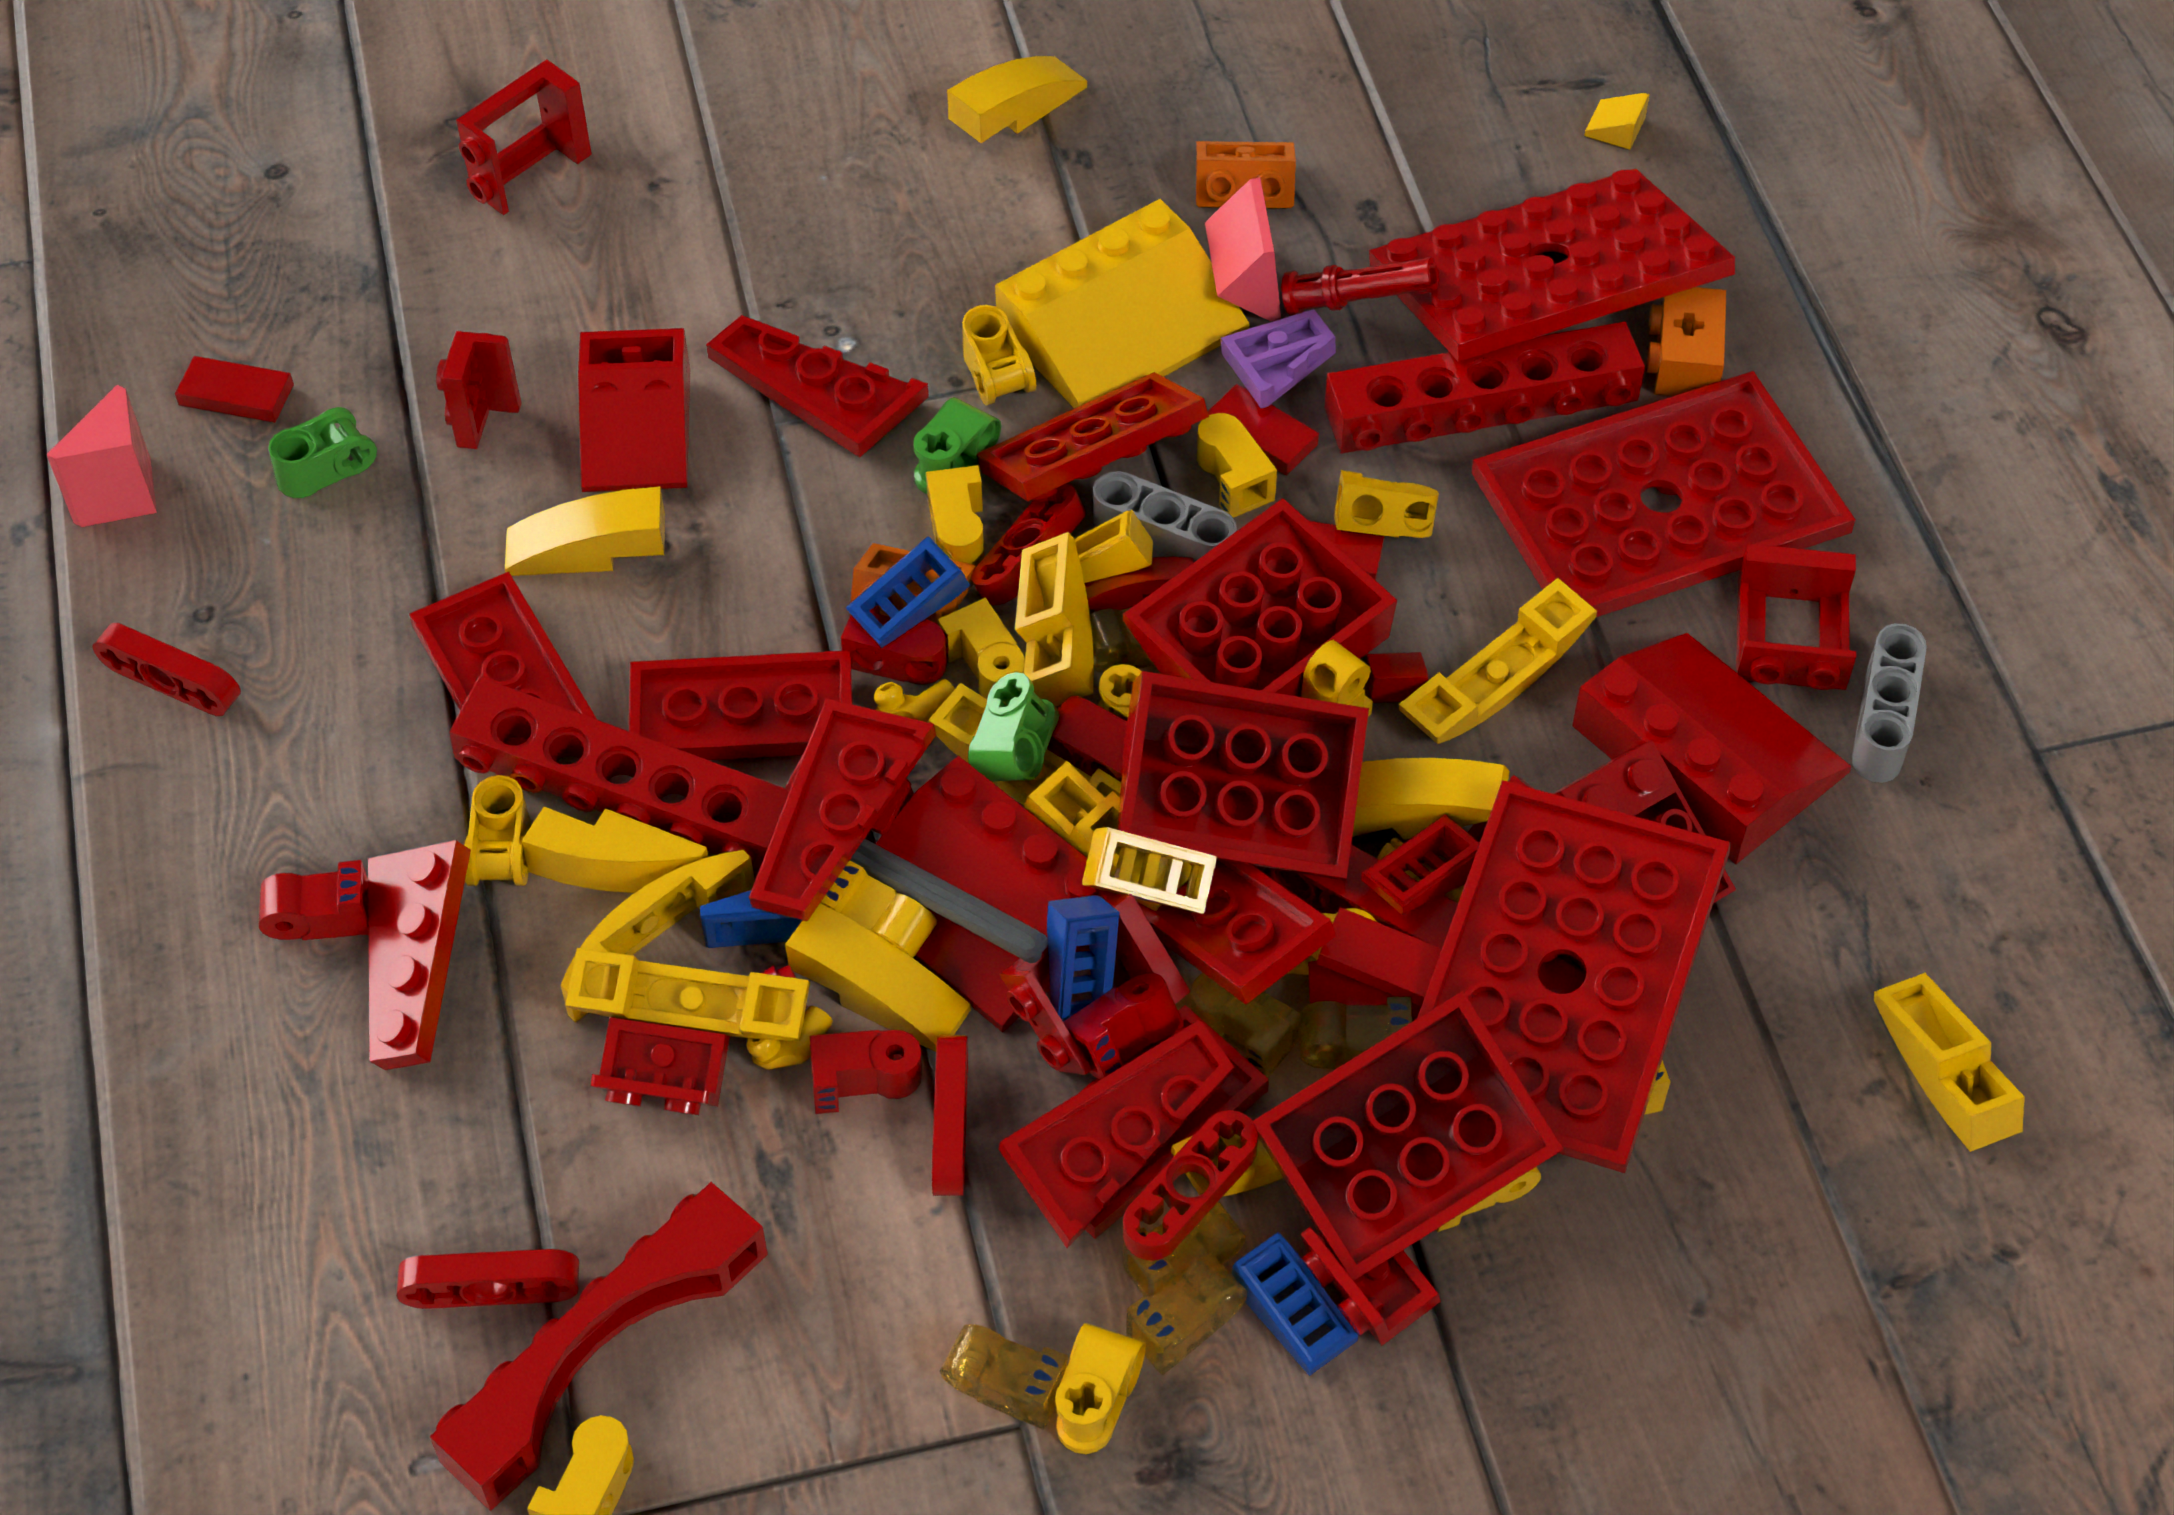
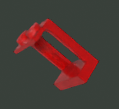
(561, 129)
(1798, 576)
(1138, 951)

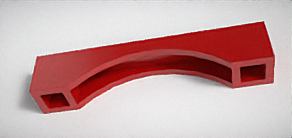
(501, 1429)

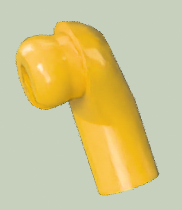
(921, 707)
(781, 1053)

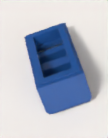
(909, 569)
(743, 923)
(1073, 924)
(1280, 1255)

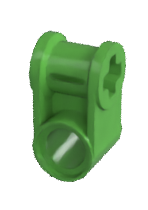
(953, 439)
(318, 453)
(1014, 736)

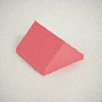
(1244, 253)
(105, 465)

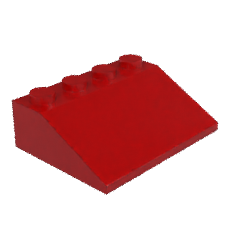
(1262, 607)
(1722, 739)
(1242, 773)
(995, 851)
(1406, 1136)

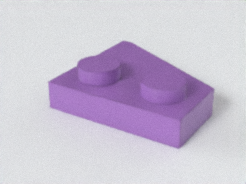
(1278, 354)

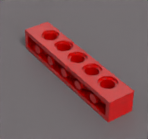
(1502, 387)
(500, 713)

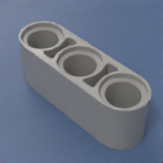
(1174, 521)
(1889, 703)

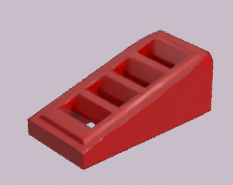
(1439, 838)

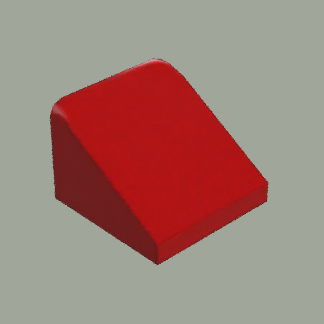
(1395, 675)

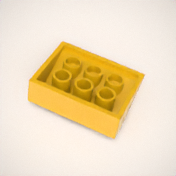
(1119, 305)

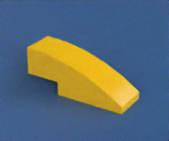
(1012, 95)
(588, 533)
(1055, 620)
(1419, 791)
(1076, 809)
(606, 856)
(875, 977)
(1951, 1062)

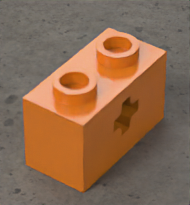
(1688, 340)

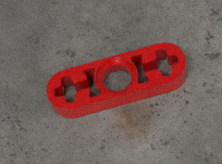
(1042, 520)
(166, 669)
(950, 1115)
(1189, 1211)
(488, 1278)

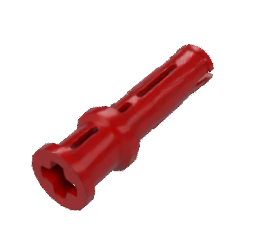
(1337, 286)

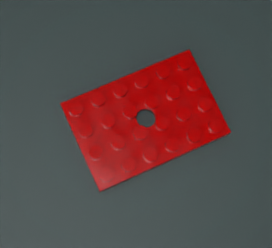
(1499, 290)
(1719, 447)
(1621, 901)

